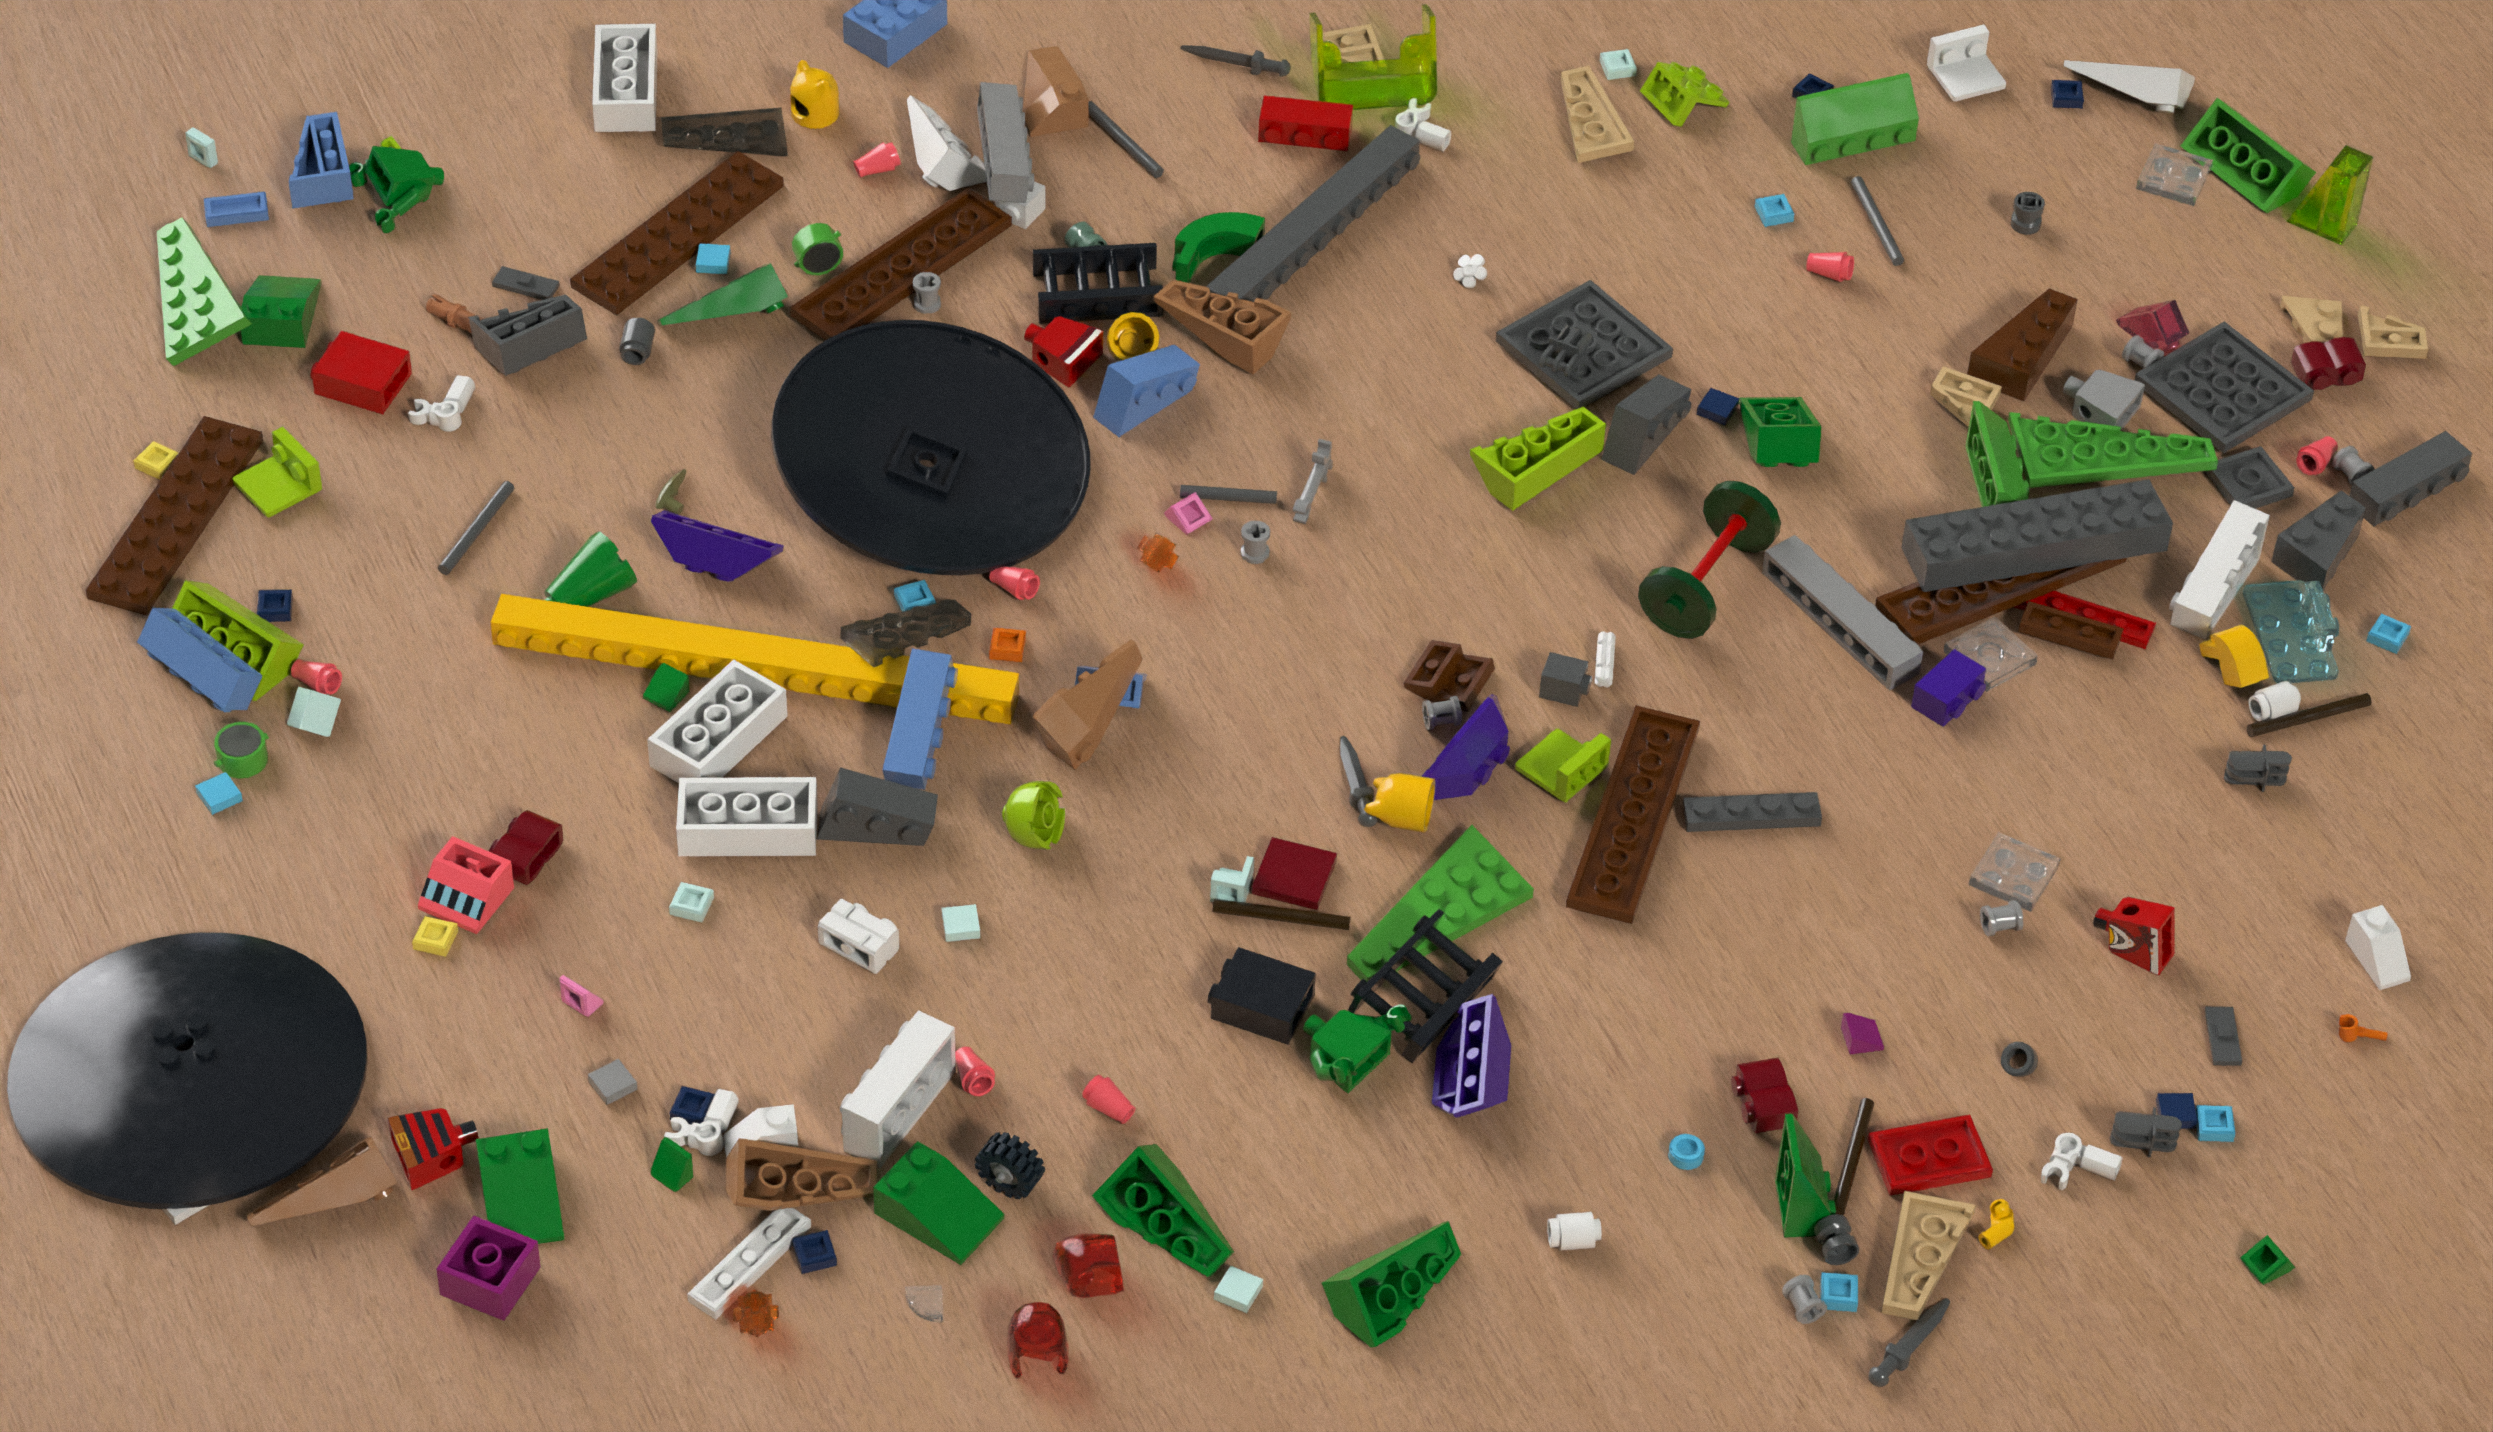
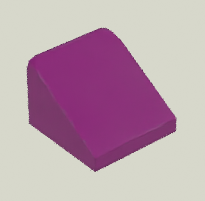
(1861, 1034)

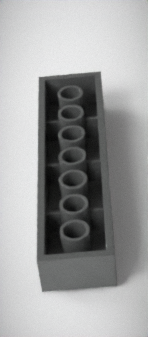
(2036, 535)

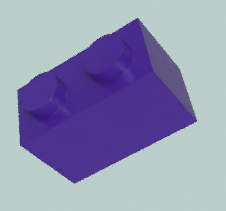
(1949, 688)

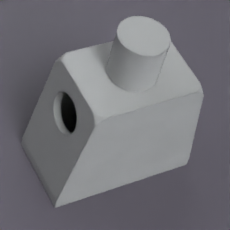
(2105, 398)

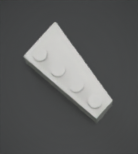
(2220, 570)

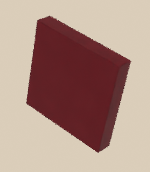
(1294, 873)

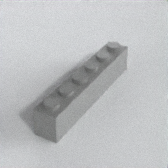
(1004, 143)
(1842, 612)

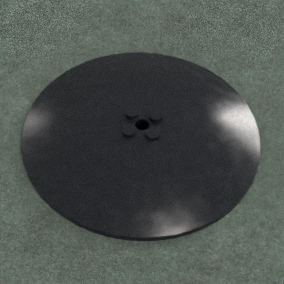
(917, 390)
(166, 1128)

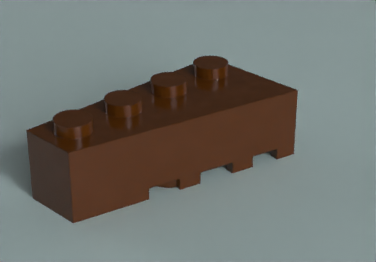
(2024, 345)

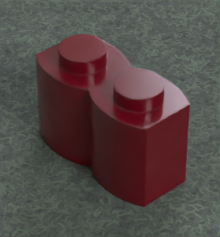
(2328, 363)
(529, 844)
(1764, 1094)

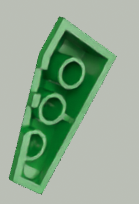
(746, 294)
(1160, 1205)
(1385, 1288)

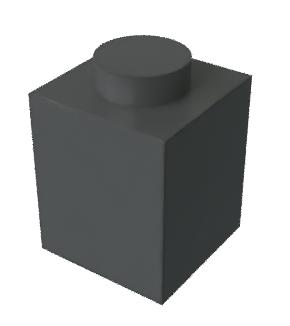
(1564, 679)

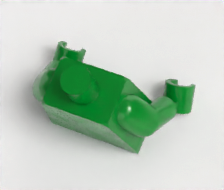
(399, 178)
(1352, 1044)

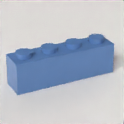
(199, 659)
(919, 718)

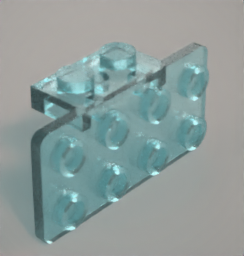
(2294, 629)

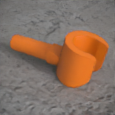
(2350, 1030)

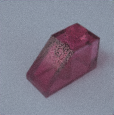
(2157, 323)

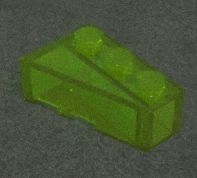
(2336, 198)

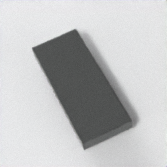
(525, 283)
(2223, 1036)

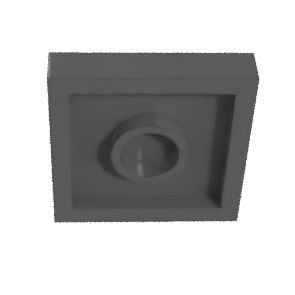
(2251, 479)

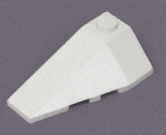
(2153, 85)
(940, 152)

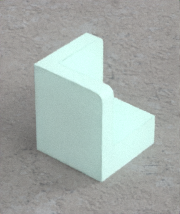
(313, 711)
(1232, 884)

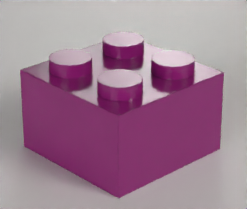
(488, 1268)

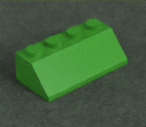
(1855, 119)
(2248, 157)
(1994, 458)

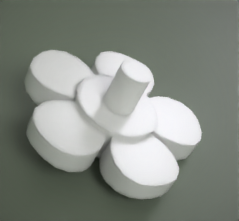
(1470, 270)

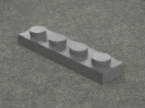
(1752, 812)

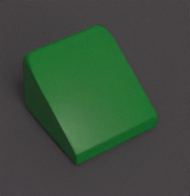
(667, 687)
(672, 1165)
(2267, 1261)

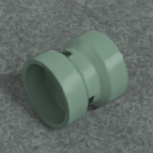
(1083, 235)

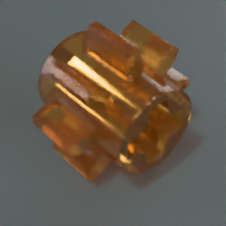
(1157, 552)
(755, 1313)

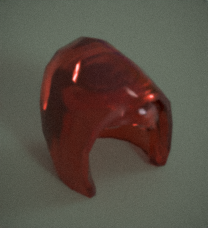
(1089, 1264)
(1037, 1333)

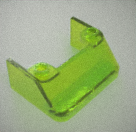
(1377, 81)

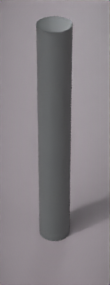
(1229, 494)

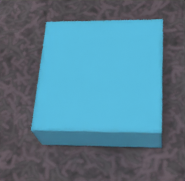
(1774, 210)
(713, 259)
(913, 595)
(2388, 633)
(218, 793)
(2215, 1123)
(1839, 1291)

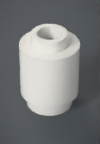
(2274, 701)
(1573, 1231)

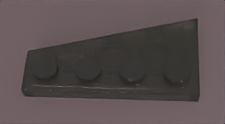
(742, 131)
(896, 631)

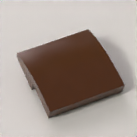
(1447, 673)

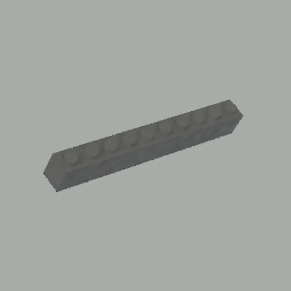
(1320, 217)

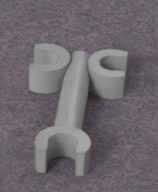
(1318, 474)

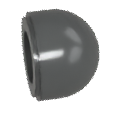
(2019, 1048)

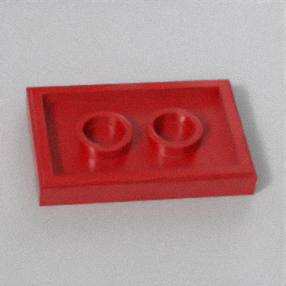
(1930, 1155)

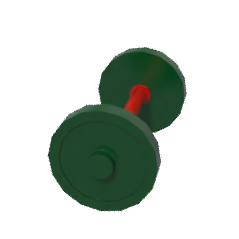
(1678, 599)

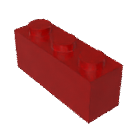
(1305, 123)

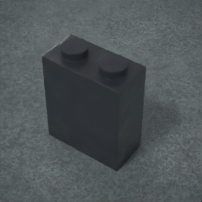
(1262, 995)

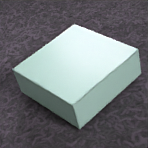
(1618, 64)
(201, 147)
(691, 902)
(960, 923)
(1238, 1289)

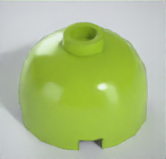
(1035, 815)

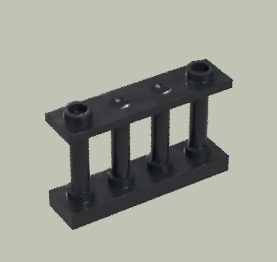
(1096, 304)
(1438, 1015)

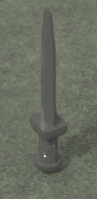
(1256, 62)
(1359, 793)
(1899, 1355)

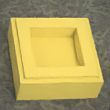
(155, 460)
(435, 936)

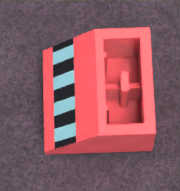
(466, 885)

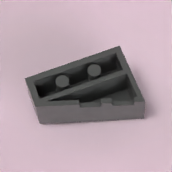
(528, 334)
(1644, 422)
(2320, 540)
(876, 811)

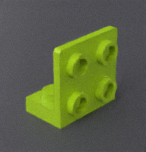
(1677, 90)
(281, 479)
(1564, 764)

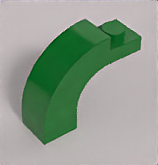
(1212, 236)

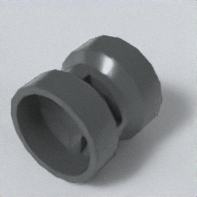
(2027, 213)
(1835, 1237)

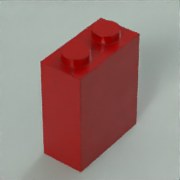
(361, 372)

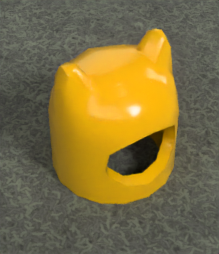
(818, 93)
(1132, 336)
(1403, 801)

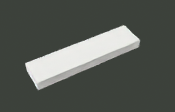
(748, 1261)

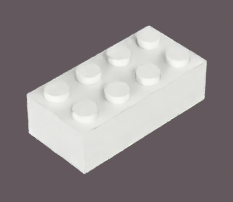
(625, 78)
(718, 725)
(747, 816)
(898, 1088)

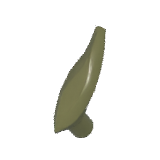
(669, 491)

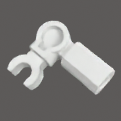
(1413, 123)
(446, 413)
(708, 1134)
(2070, 1151)

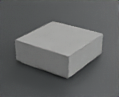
(612, 1081)

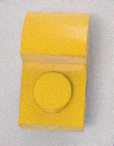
(2238, 654)

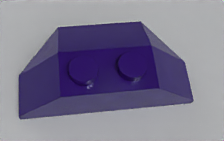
(711, 547)
(1471, 753)
(1473, 1060)

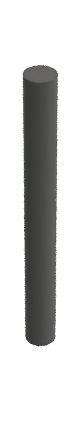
(1125, 141)
(1877, 221)
(476, 528)

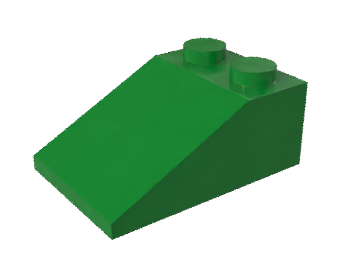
(280, 311)
(1781, 431)
(1801, 1182)
(521, 1184)
(935, 1203)

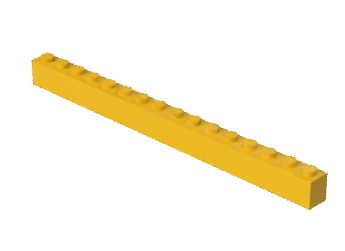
(708, 649)

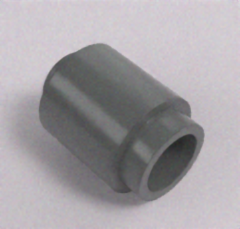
(637, 341)

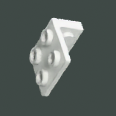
(1962, 64)

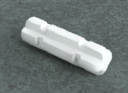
(1605, 659)

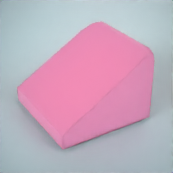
(1188, 514)
(579, 997)

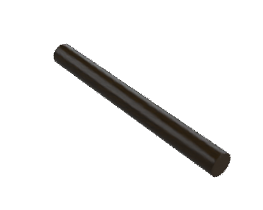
(2309, 715)
(1281, 914)
(1853, 1155)

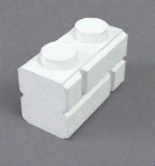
(859, 935)

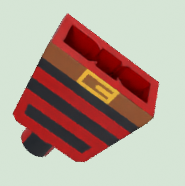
(429, 1144)

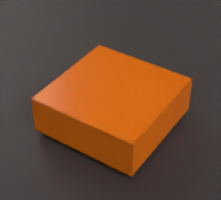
(1007, 644)

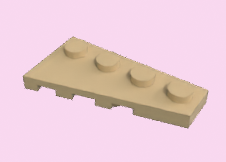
(1592, 117)
(1922, 1248)

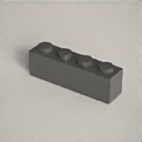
(2411, 478)

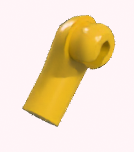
(2001, 1224)

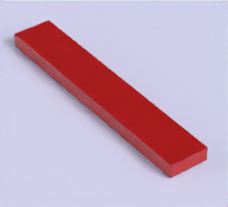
(2136, 629)

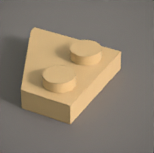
(1355, 43)
(2314, 318)
(2391, 336)
(1958, 391)

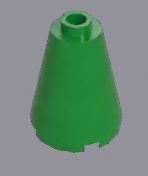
(592, 574)

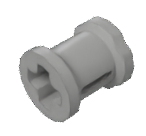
(926, 288)
(2140, 352)
(2351, 464)
(1255, 542)
(1441, 713)
(2001, 918)
(1804, 1299)

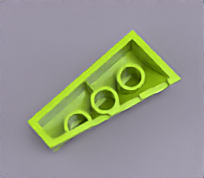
(1539, 456)
(240, 631)

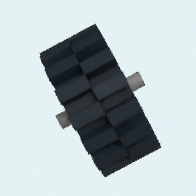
(1009, 1165)

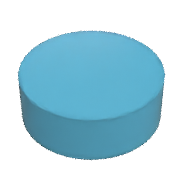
(1686, 1151)

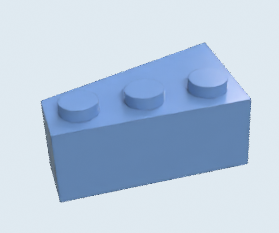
(321, 165)
(1143, 387)

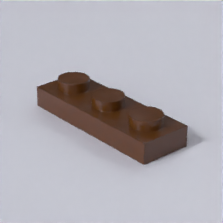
(2070, 630)

